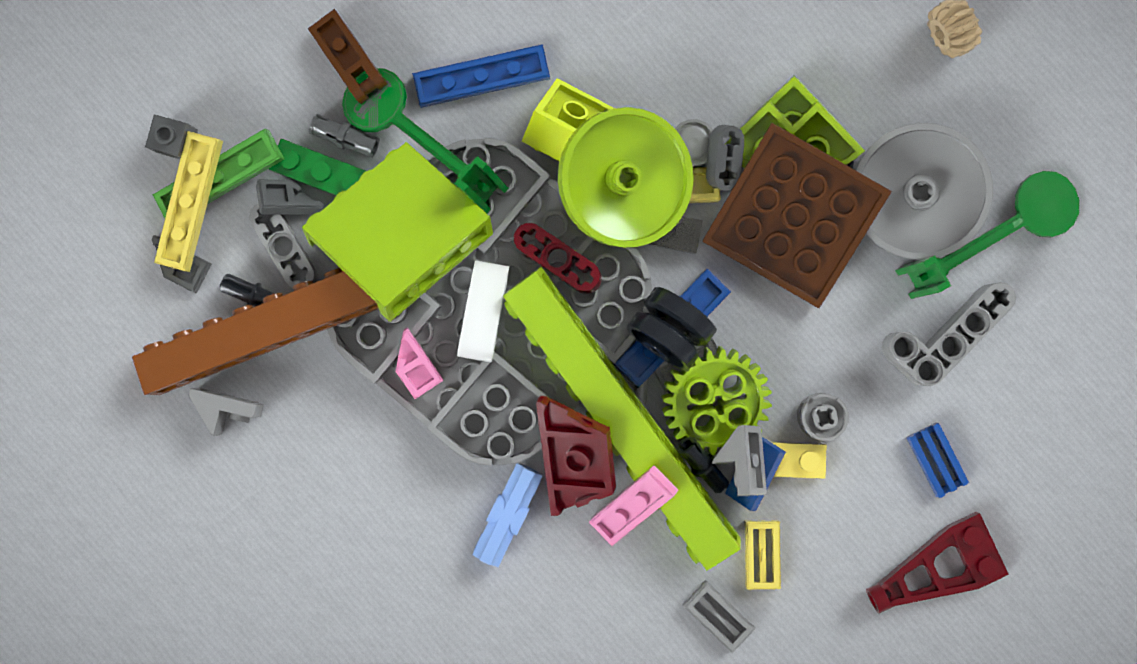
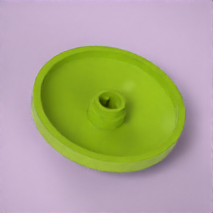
(625, 177)

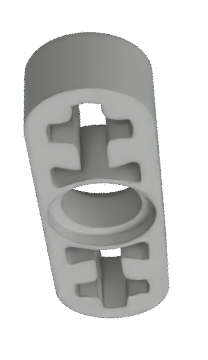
(269, 243)

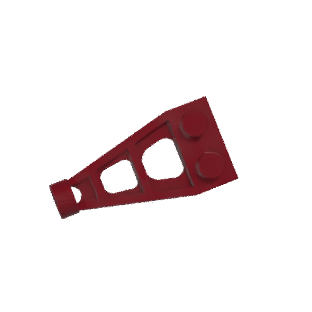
(977, 553)

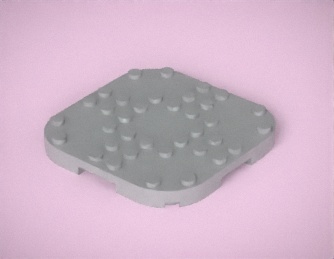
(485, 406)

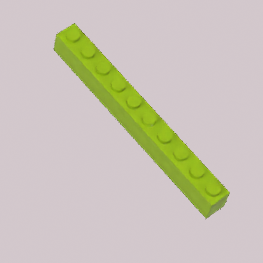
(613, 403)

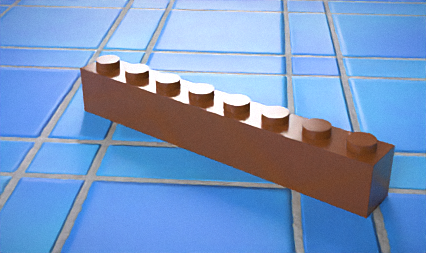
(251, 332)

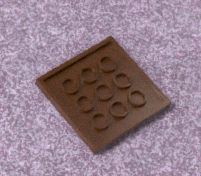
(796, 215)

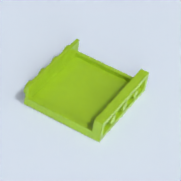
(399, 229)

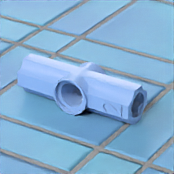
(507, 515)

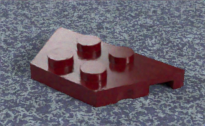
(574, 456)

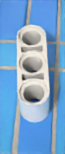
(483, 311)

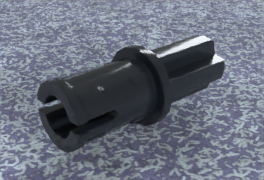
(244, 290)
(702, 464)

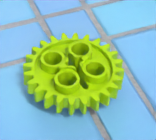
(713, 371)

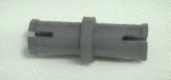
(344, 135)

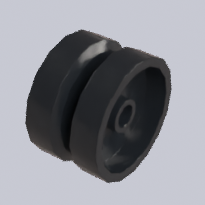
(672, 328)

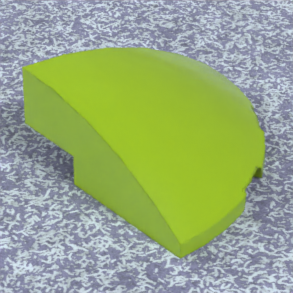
(804, 116)

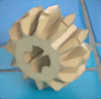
(954, 27)

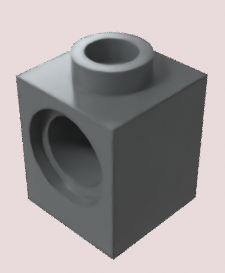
(168, 136)

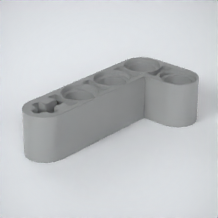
(956, 330)

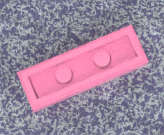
(633, 505)

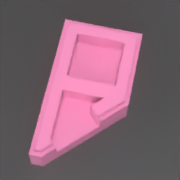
(415, 366)

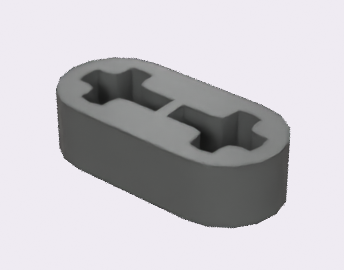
(724, 157)

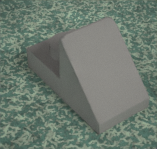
(214, 408)
(746, 451)

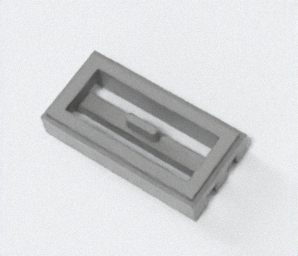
(698, 595)

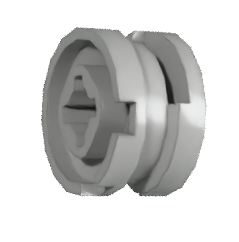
(696, 137)
(823, 416)

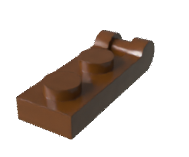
(346, 55)

